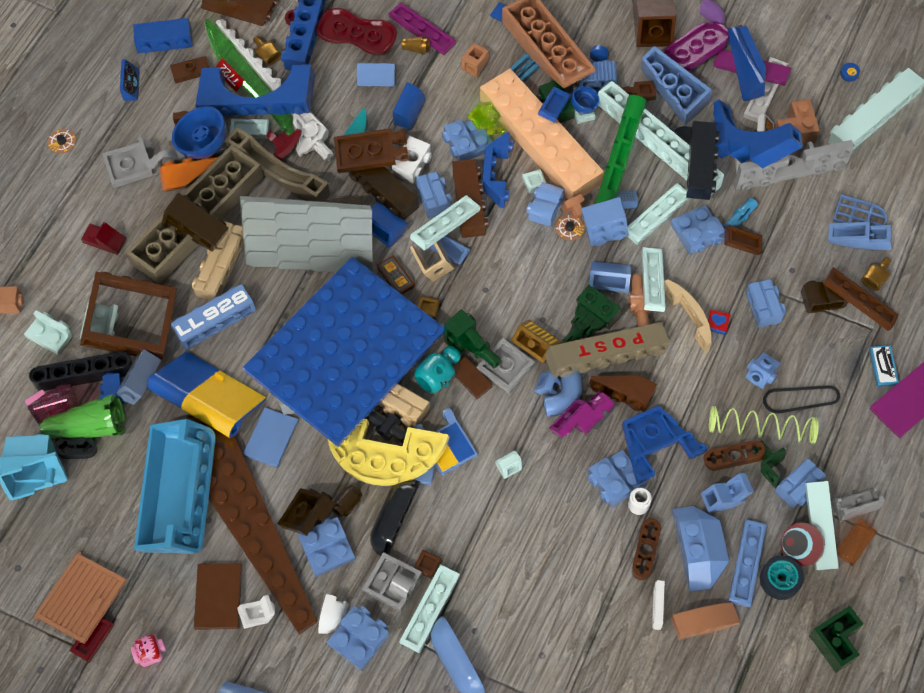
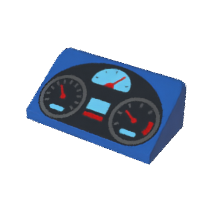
(129, 81)

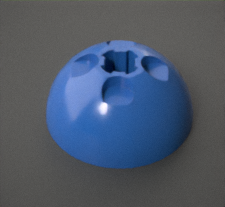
(200, 133)

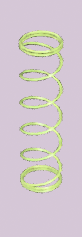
(813, 428)

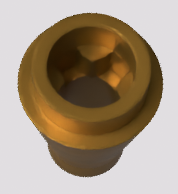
(417, 44)

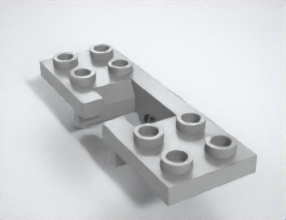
(814, 161)
(133, 164)

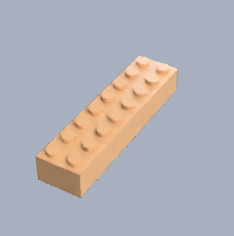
(542, 139)

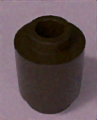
(347, 500)

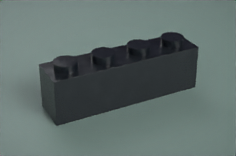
(701, 160)

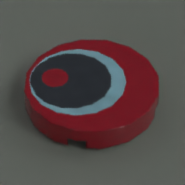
(803, 543)

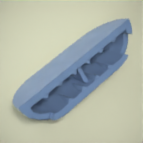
(454, 658)

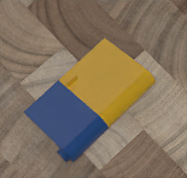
(205, 393)

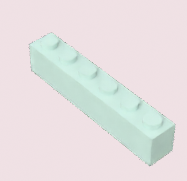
(878, 109)

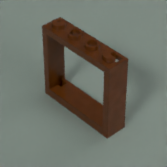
(120, 344)

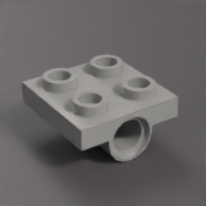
(392, 581)

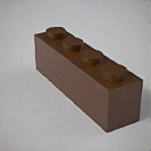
(466, 183)

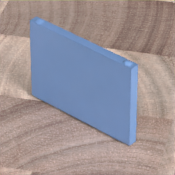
(270, 437)

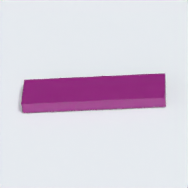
(421, 27)
(774, 72)

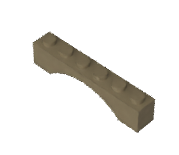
(302, 184)

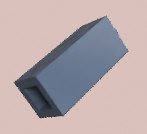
(137, 376)

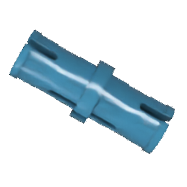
(742, 214)

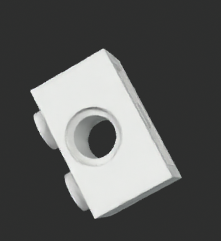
(409, 169)

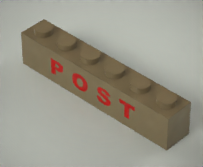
(607, 349)

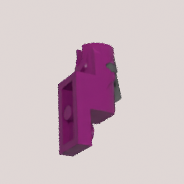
(583, 415)

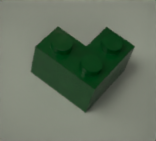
(833, 640)

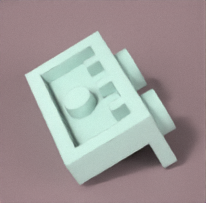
(103, 319)
(49, 333)

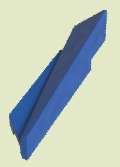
(748, 63)

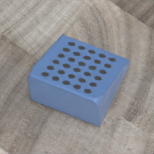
(628, 199)

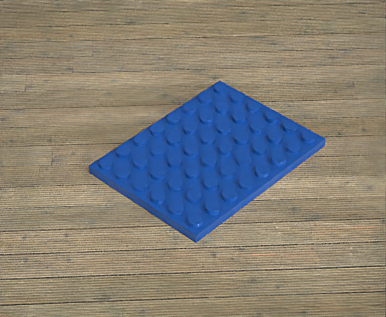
(344, 351)

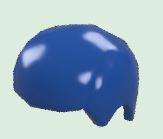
(584, 99)

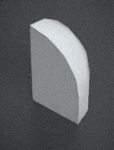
(332, 614)

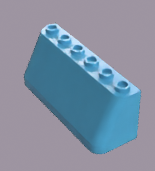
(175, 488)

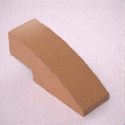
(704, 620)

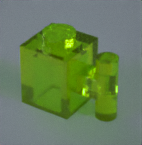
(485, 117)

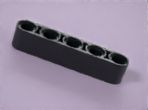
(71, 369)

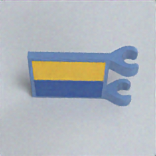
(458, 449)

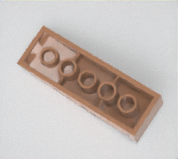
(546, 41)

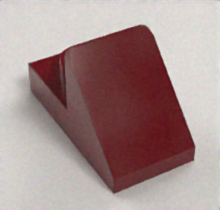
(104, 238)

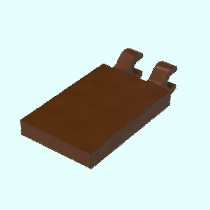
(369, 150)

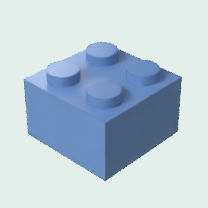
(605, 222)

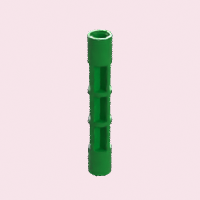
(621, 148)

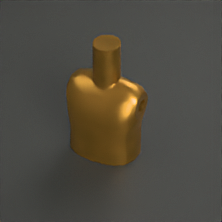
(267, 51)
(876, 274)

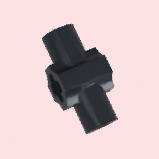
(387, 426)

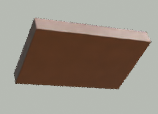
(217, 596)

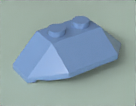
(700, 546)

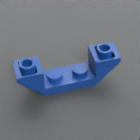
(497, 149)

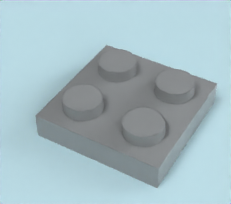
(511, 369)

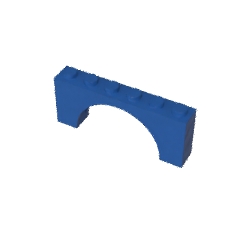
(290, 98)

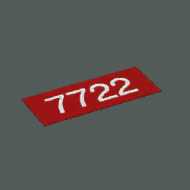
(234, 78)

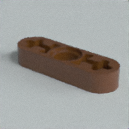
(720, 464)
(655, 536)

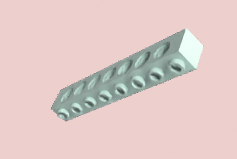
(651, 132)

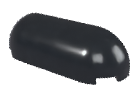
(392, 516)

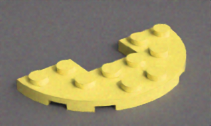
(388, 463)

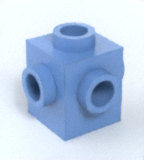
(762, 370)

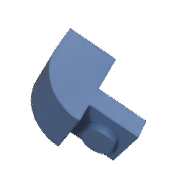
(728, 494)

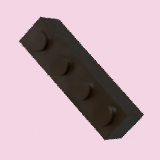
(387, 190)

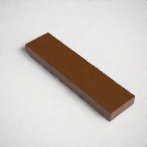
(860, 299)

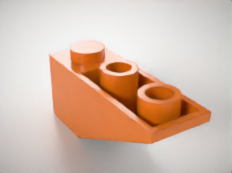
(179, 175)

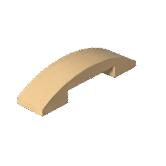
(676, 295)

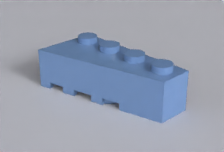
(676, 85)

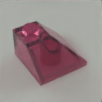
(53, 402)

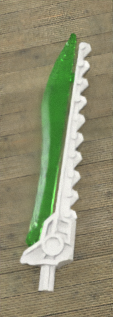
(313, 131)

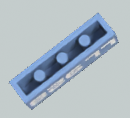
(213, 317)

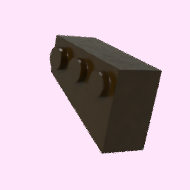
(195, 222)

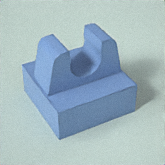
(545, 384)

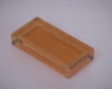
(855, 542)

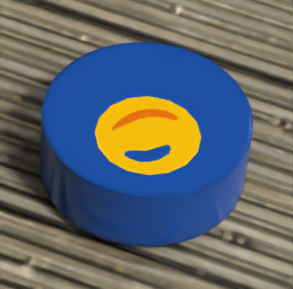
(850, 72)

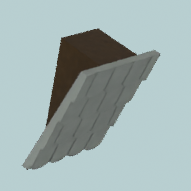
(306, 233)

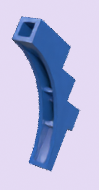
(760, 147)

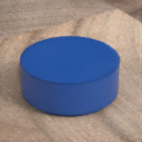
(599, 53)

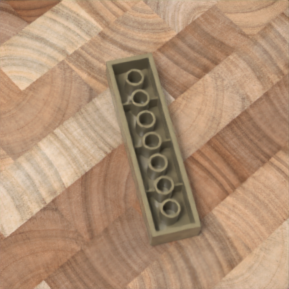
(218, 191)

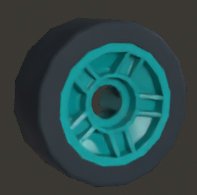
(781, 567)

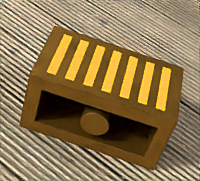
(534, 339)

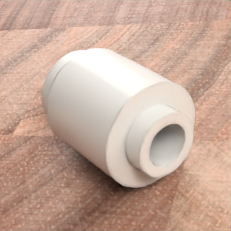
(639, 501)

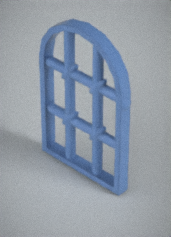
(855, 207)

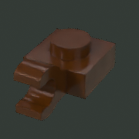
(643, 88)

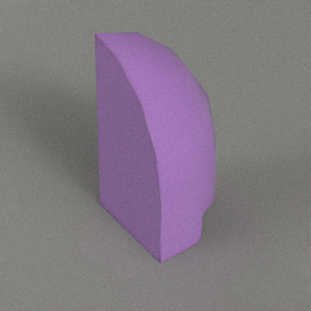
(712, 12)

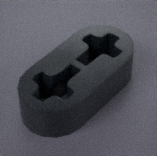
(76, 446)

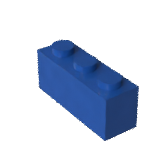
(162, 35)

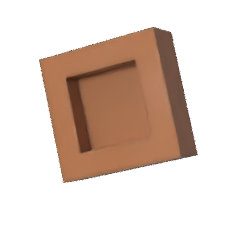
(573, 206)

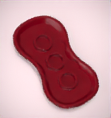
(343, 27)

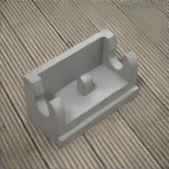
(857, 504)

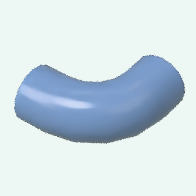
(571, 389)

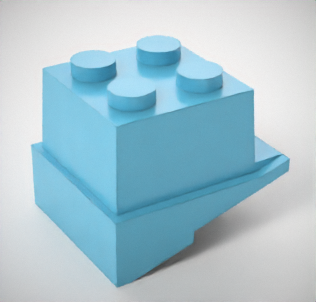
(29, 465)

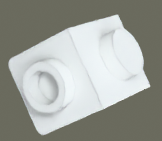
(256, 612)

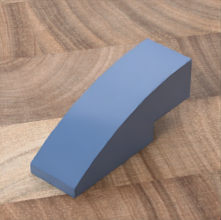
(861, 235)

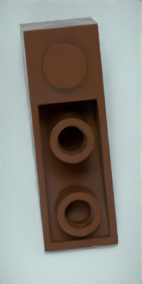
(629, 389)

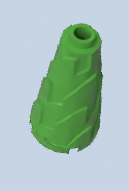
(90, 420)

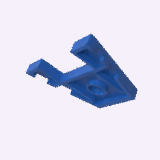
(651, 433)

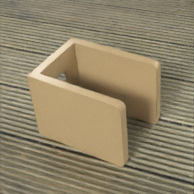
(445, 263)

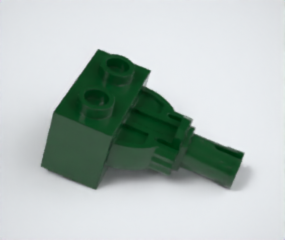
(592, 314)
(462, 334)

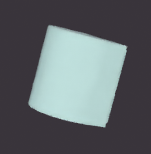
(509, 464)

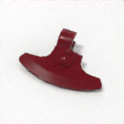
(283, 142)

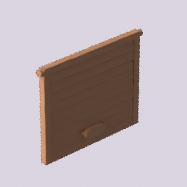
(80, 598)

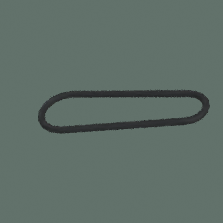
(804, 407)

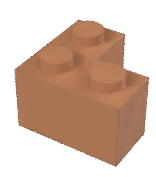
(803, 118)

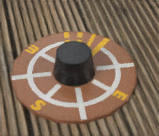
(61, 141)
(569, 228)

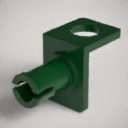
(770, 460)

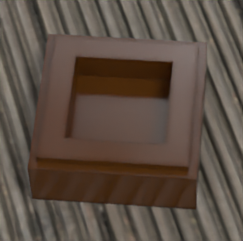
(428, 564)

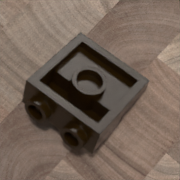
(305, 510)

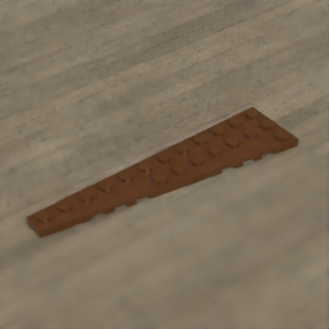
(248, 520)

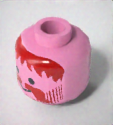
(148, 650)

